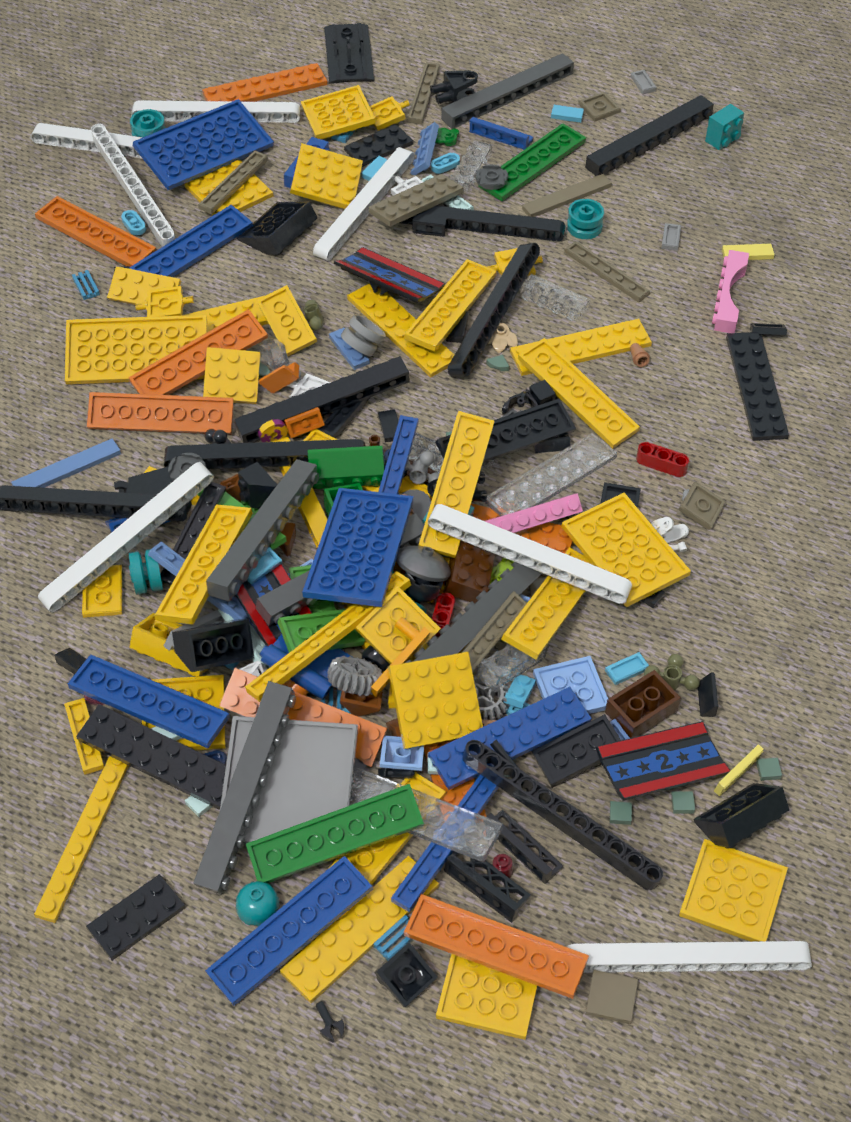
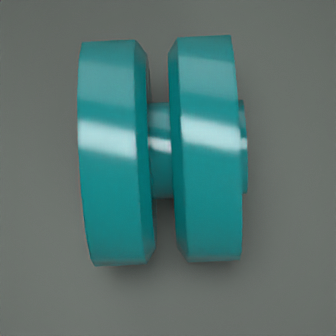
(146, 122)
(585, 219)
(144, 571)

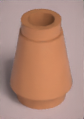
(639, 355)

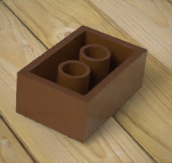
(469, 572)
(643, 704)

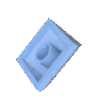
(395, 757)

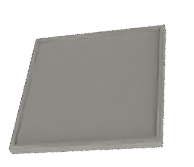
(307, 777)

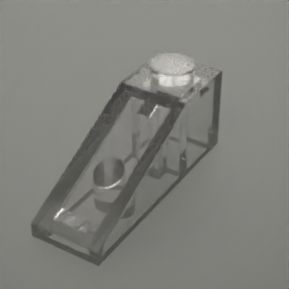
(273, 352)

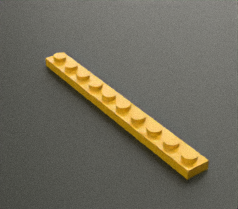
(319, 642)
(81, 841)

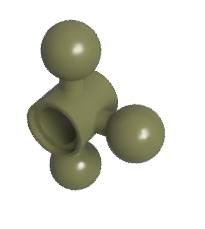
(313, 315)
(673, 670)

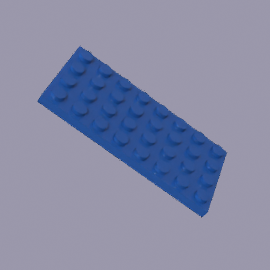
(202, 144)
(358, 547)

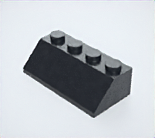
(214, 644)
(743, 814)

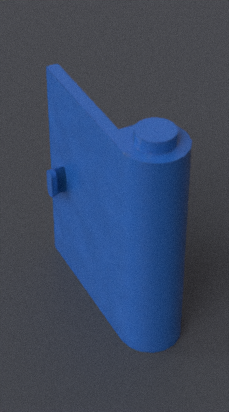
(311, 677)

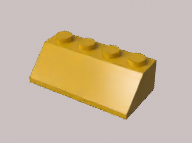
(149, 639)

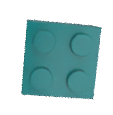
(724, 126)

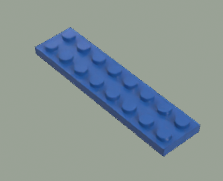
(195, 243)
(149, 701)
(515, 733)
(288, 930)

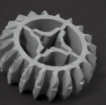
(353, 675)
(488, 708)

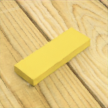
(755, 251)
(738, 770)

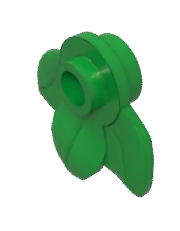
(447, 136)

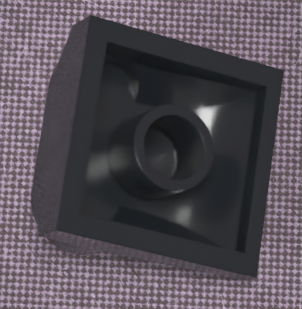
(405, 974)

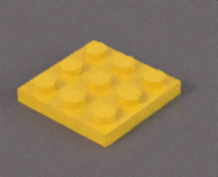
(232, 374)
(379, 626)

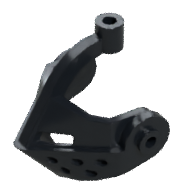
(520, 399)

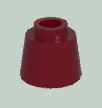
(503, 864)

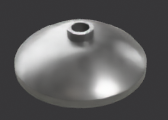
(423, 563)

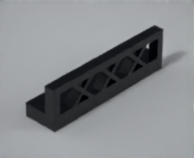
(522, 850)
(482, 886)

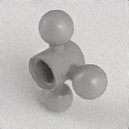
(426, 459)

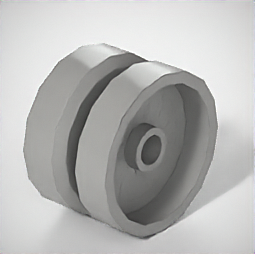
(363, 335)

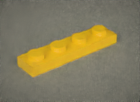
(78, 716)

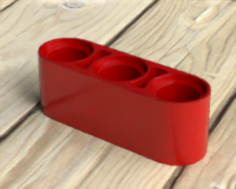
(662, 459)
(443, 614)

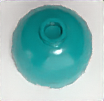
(256, 903)

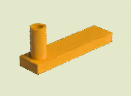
(418, 639)

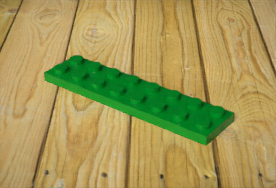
(537, 159)
(334, 834)

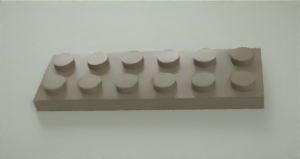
(415, 200)

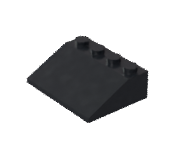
(279, 227)

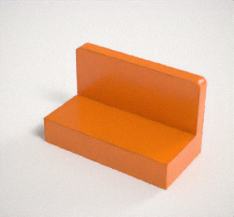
(280, 377)
(304, 422)

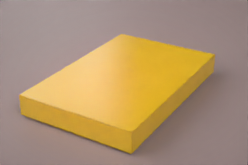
(104, 594)

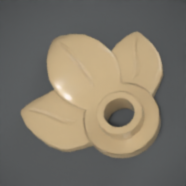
(502, 339)

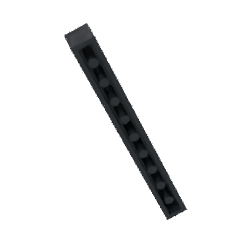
(649, 136)
(328, 396)

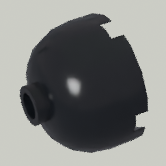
(422, 590)

